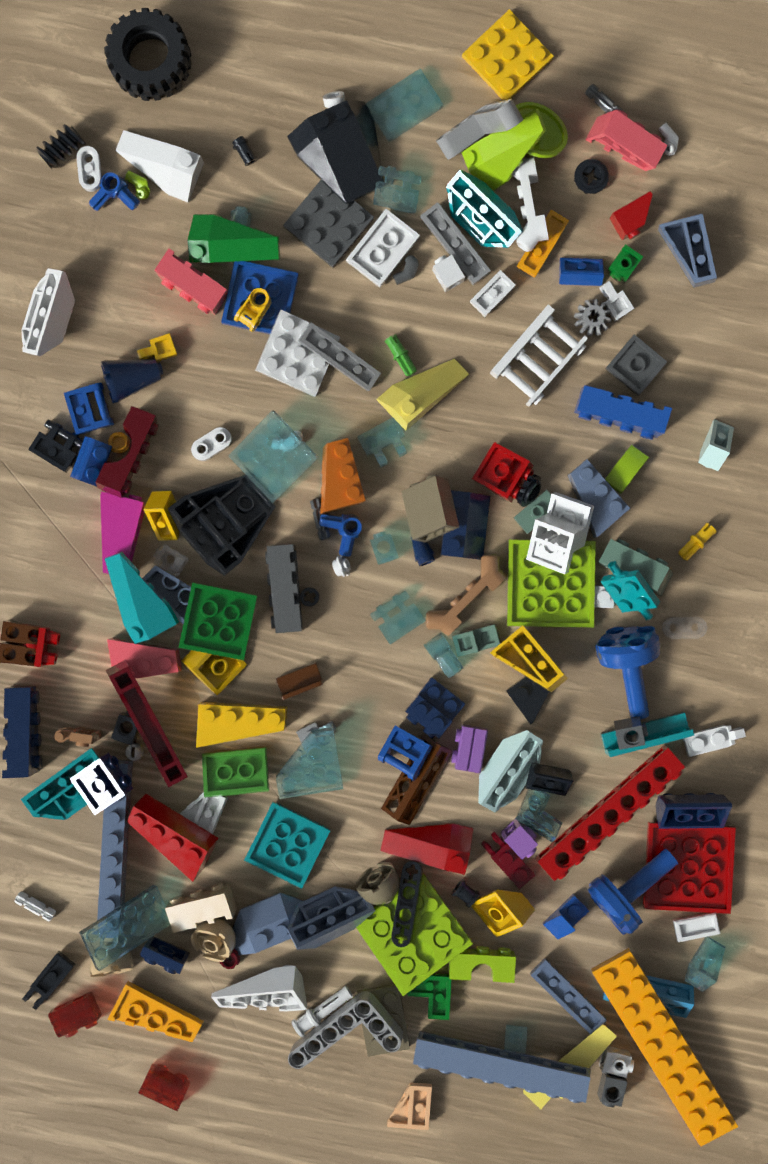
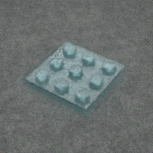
(273, 456)

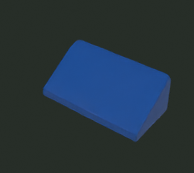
(581, 271)

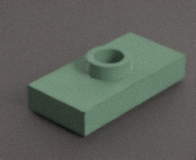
(536, 509)

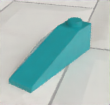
(139, 605)

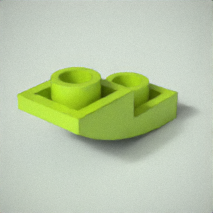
(626, 469)

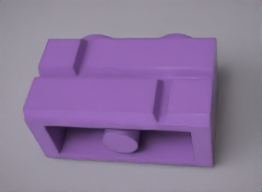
(470, 748)

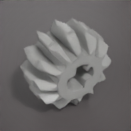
(585, 312)

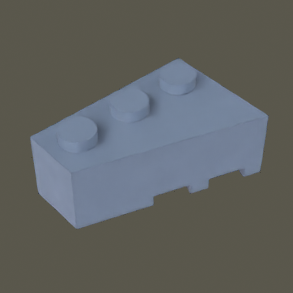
(691, 248)
(595, 490)

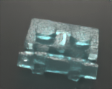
(395, 196)
(401, 623)

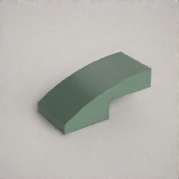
(476, 640)

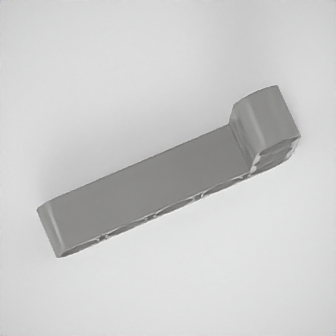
(488, 119)
(343, 1026)

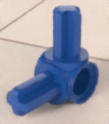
(121, 192)
(339, 523)

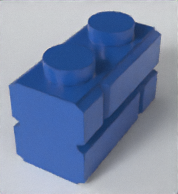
(90, 460)

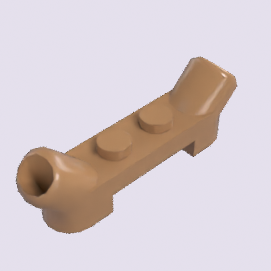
(447, 620)

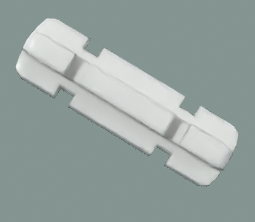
(35, 906)

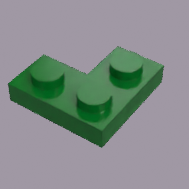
(438, 990)

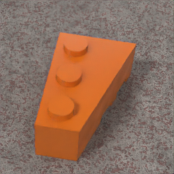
(339, 478)

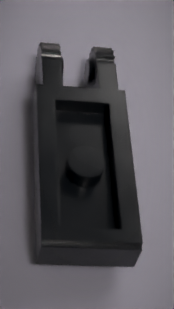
(50, 978)

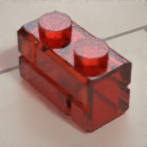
(75, 1015)
(165, 1086)

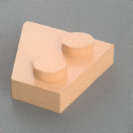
(412, 1108)

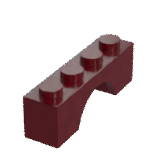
(116, 476)

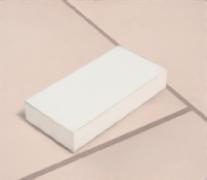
(696, 926)

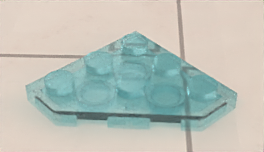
(312, 767)

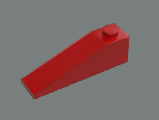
(435, 845)

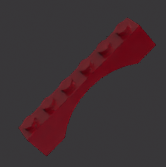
(146, 723)

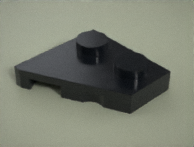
(528, 697)

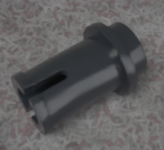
(245, 152)

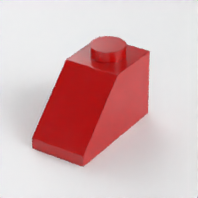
(631, 217)

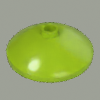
(555, 136)

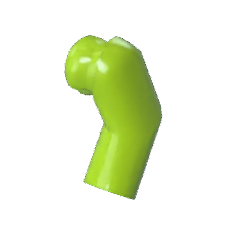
(140, 183)

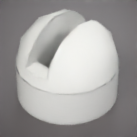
(138, 752)

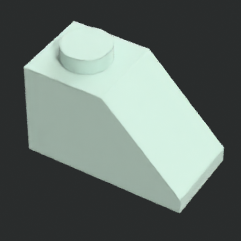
(716, 445)

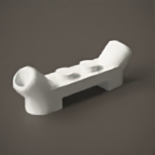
(536, 227)

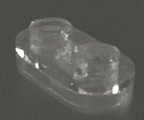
(683, 628)

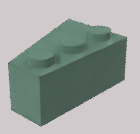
(654, 571)

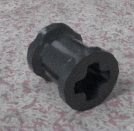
(465, 893)

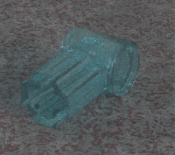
(442, 653)

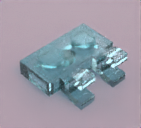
(381, 437)

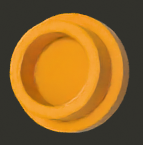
(119, 442)

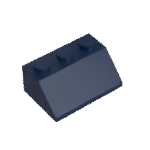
(470, 537)
(692, 811)

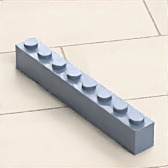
(114, 850)
(502, 1066)

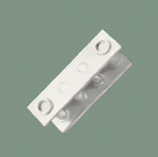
(532, 336)

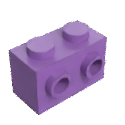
(520, 839)

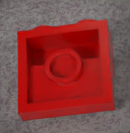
(503, 472)

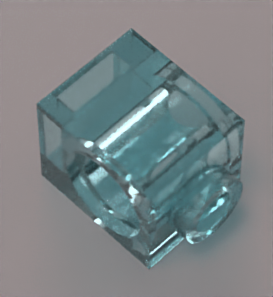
(389, 556)

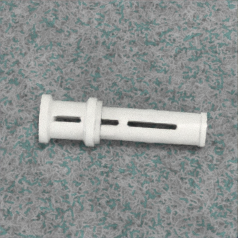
(314, 1016)

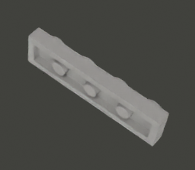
(455, 243)
(339, 356)

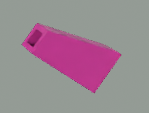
(120, 525)

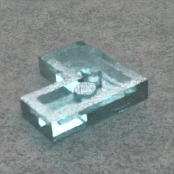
(533, 815)

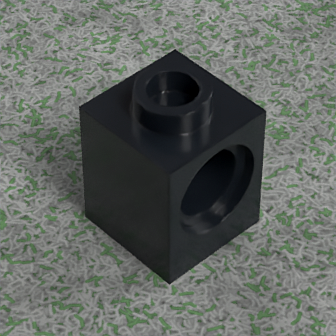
(121, 734)

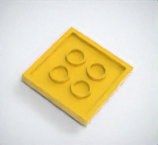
(507, 56)

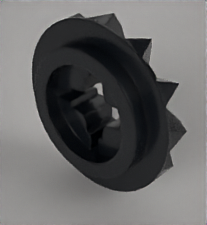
(600, 173)
(529, 490)

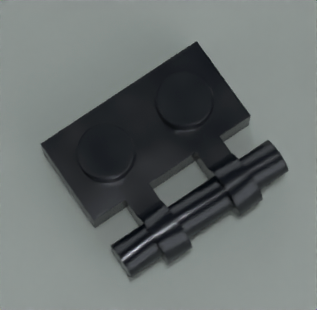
(54, 452)

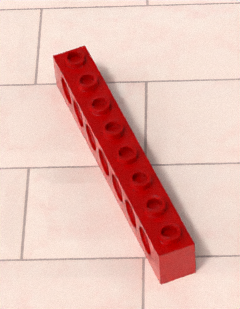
(597, 814)

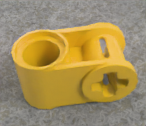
(253, 310)

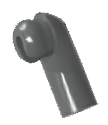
(409, 270)

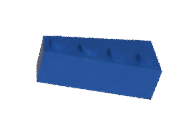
(622, 412)

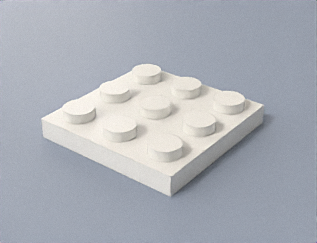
(290, 360)

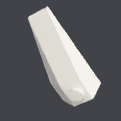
(164, 164)

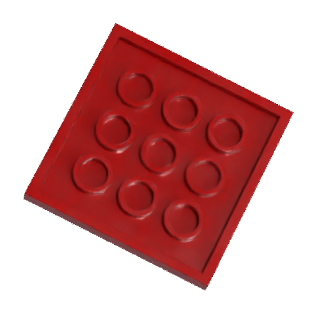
(703, 870)

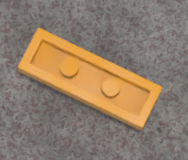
(532, 261)

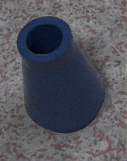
(423, 553)

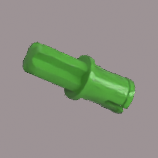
(401, 355)

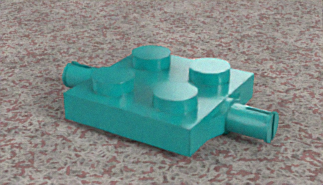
(630, 591)

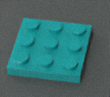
(287, 844)

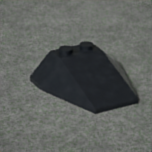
(341, 149)
(222, 521)

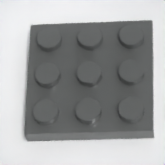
(328, 223)

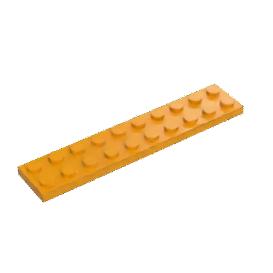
(664, 1047)

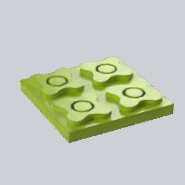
(547, 597)
(434, 941)

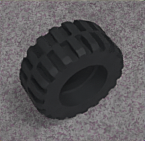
(142, 27)

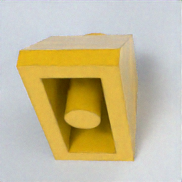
(159, 516)

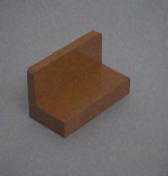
(299, 681)

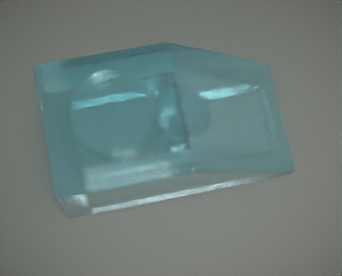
(705, 964)

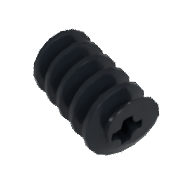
(60, 146)

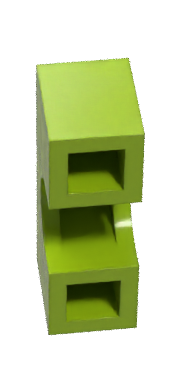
(501, 962)

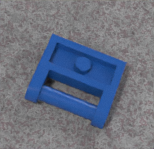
(81, 409)
(408, 746)

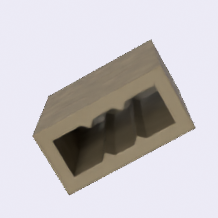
(430, 508)

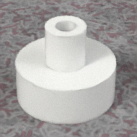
(333, 98)

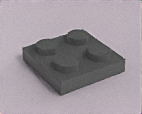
(636, 365)

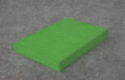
(235, 772)

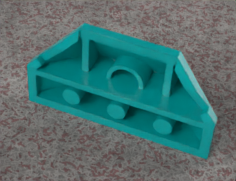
(482, 211)
(58, 796)

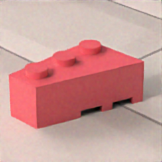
(628, 139)
(191, 283)
(144, 659)

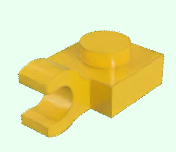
(161, 348)

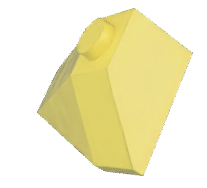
(418, 394)

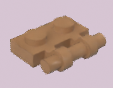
(81, 736)

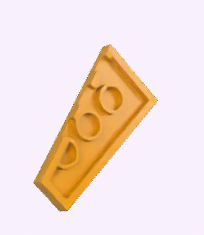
(147, 1010)

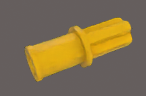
(697, 541)

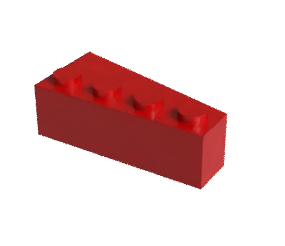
(173, 835)

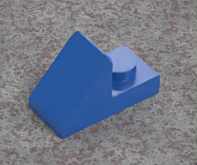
(565, 917)

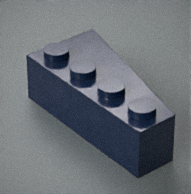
(21, 732)

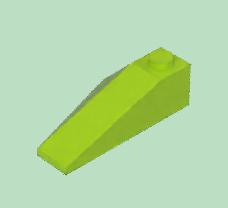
(501, 152)

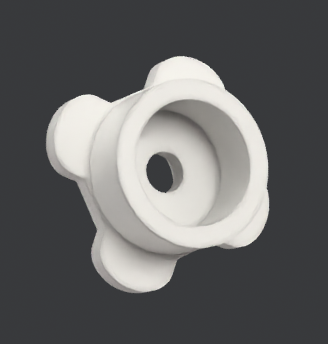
(341, 566)

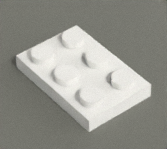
(382, 248)

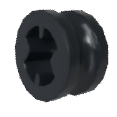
(308, 603)

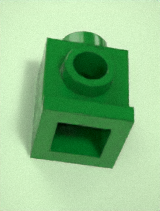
(629, 256)

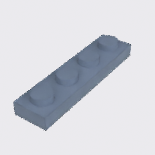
(568, 996)

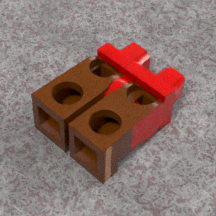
(34, 647)

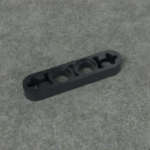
(410, 904)

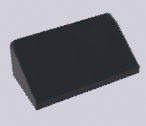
(549, 779)

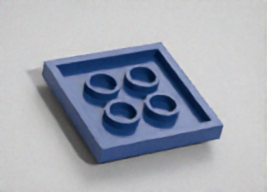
(248, 276)

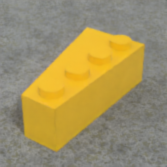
(233, 722)

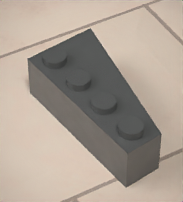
(285, 588)

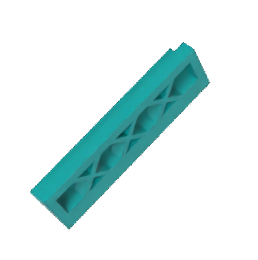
(659, 732)

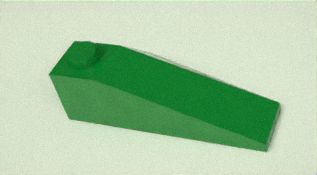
(224, 240)

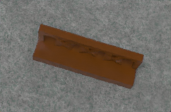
(412, 799)

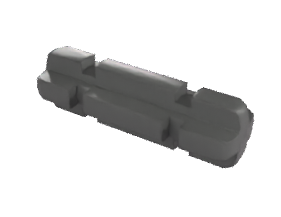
(601, 99)
(323, 533)

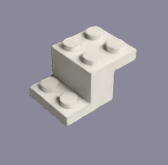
(560, 532)

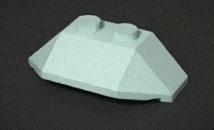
(508, 770)

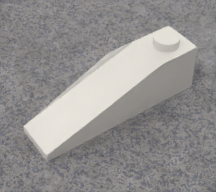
(275, 988)

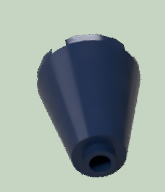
(129, 376)

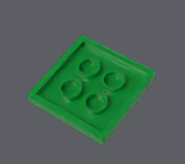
(217, 621)

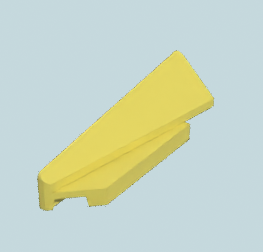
(582, 1055)

